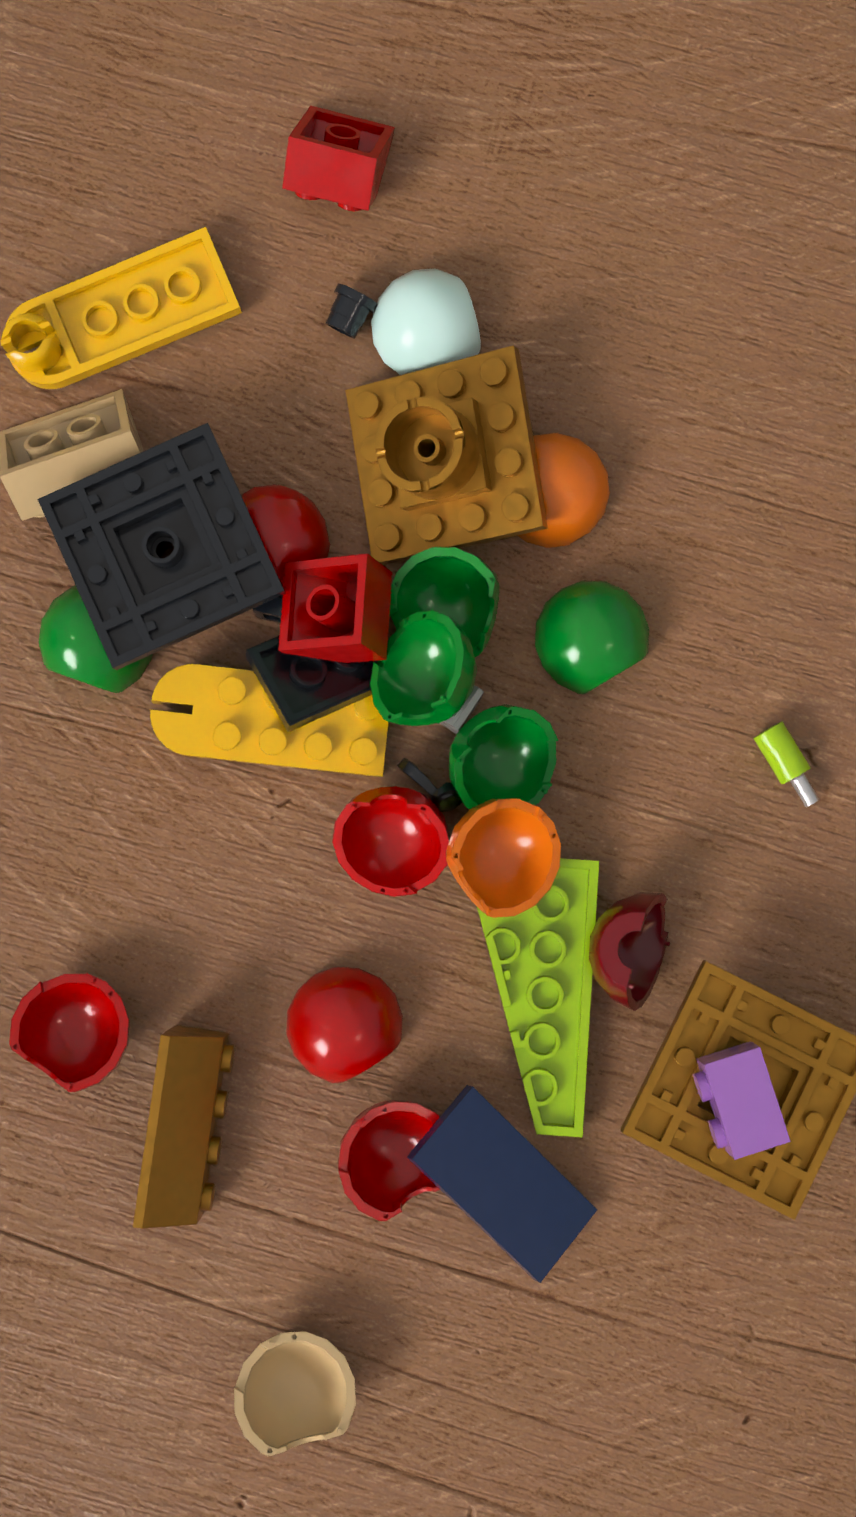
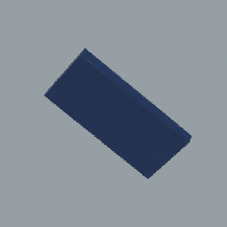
(502, 1183)

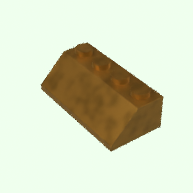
(183, 1127)

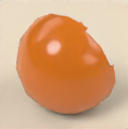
(572, 489)
(504, 855)

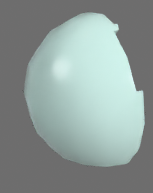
(425, 321)

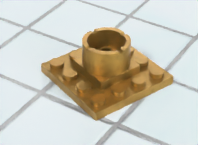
(446, 456)
(808, 1066)

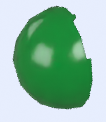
(452, 585)
(590, 634)
(75, 650)
(425, 672)
(503, 756)

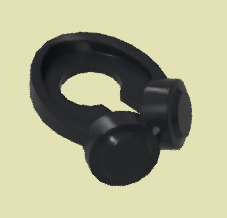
(443, 798)

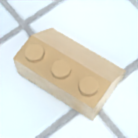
(65, 449)

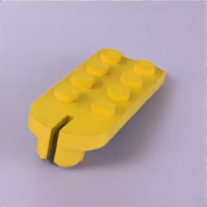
(120, 312)
(239, 724)

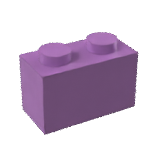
(741, 1100)

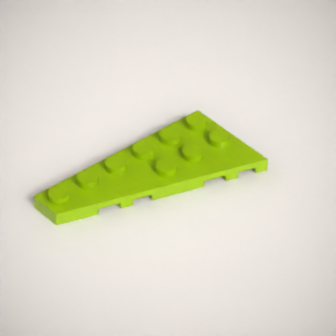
(547, 991)

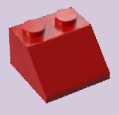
(337, 158)
(336, 609)

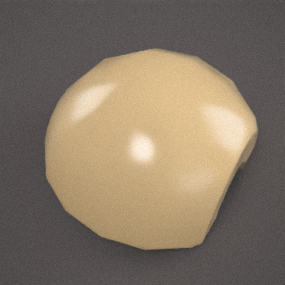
(294, 1392)

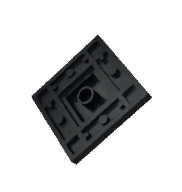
(133, 511)

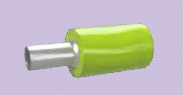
(786, 760)

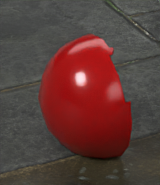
(287, 525)
(391, 840)
(343, 1023)
(71, 1030)
(375, 1158)

